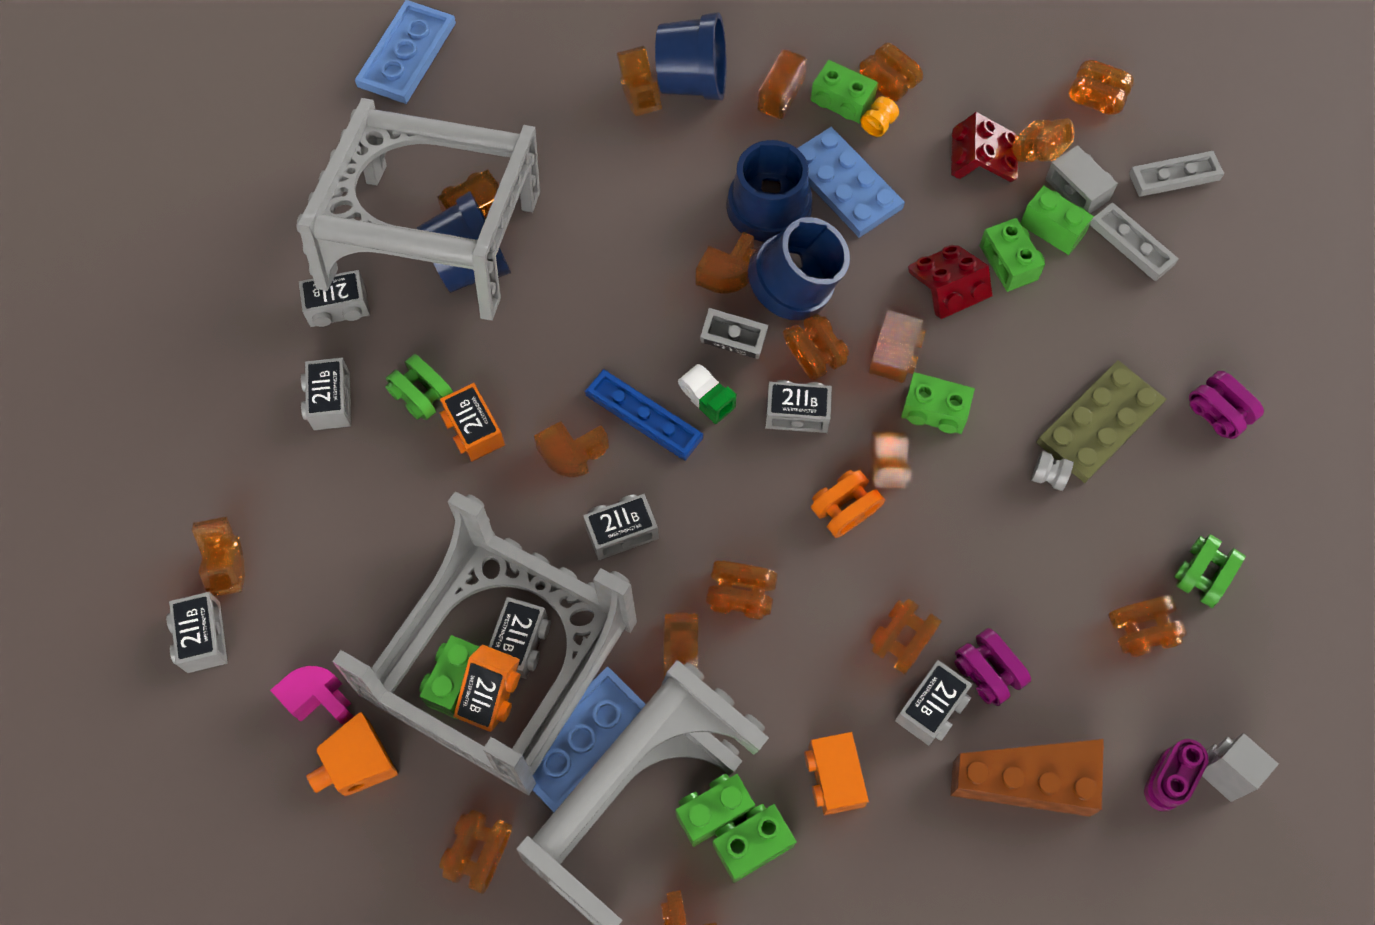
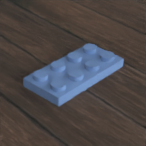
(405, 51)
(848, 183)
(588, 733)

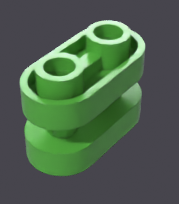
(402, 387)
(1191, 573)

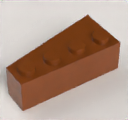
(1038, 777)

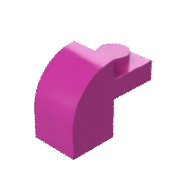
(308, 688)

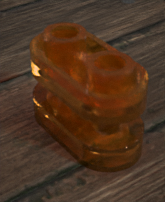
(892, 71)
(1101, 87)
(1044, 140)
(819, 331)
(751, 603)
(886, 639)
(1138, 641)
(457, 860)

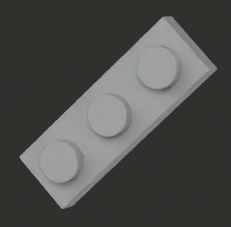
(1176, 173)
(1134, 241)

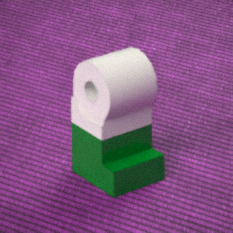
(708, 393)

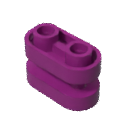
(1226, 405)
(990, 685)
(1176, 775)

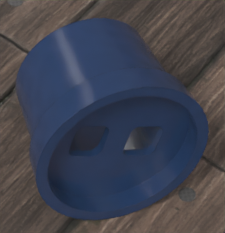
(692, 57)
(765, 212)
(467, 222)
(792, 290)

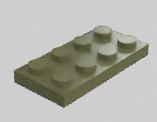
(1101, 420)

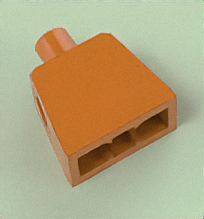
(352, 759)

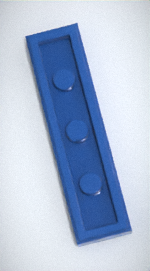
(644, 414)

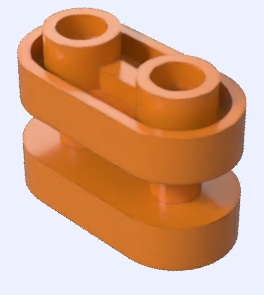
(848, 486)

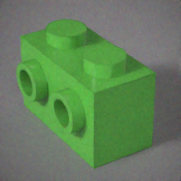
(843, 91)
(1056, 220)
(1012, 254)
(937, 403)
(443, 685)
(715, 808)
(753, 842)

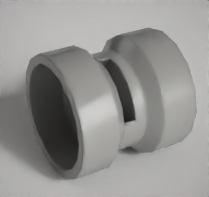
(1053, 471)

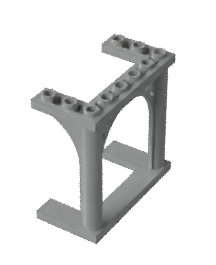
(363, 148)
(470, 547)
(669, 726)

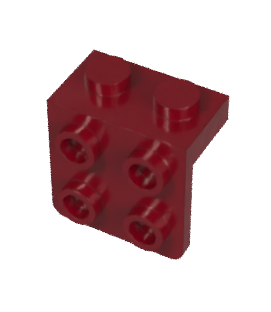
(983, 144)
(954, 279)

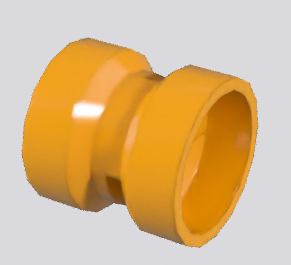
(877, 119)

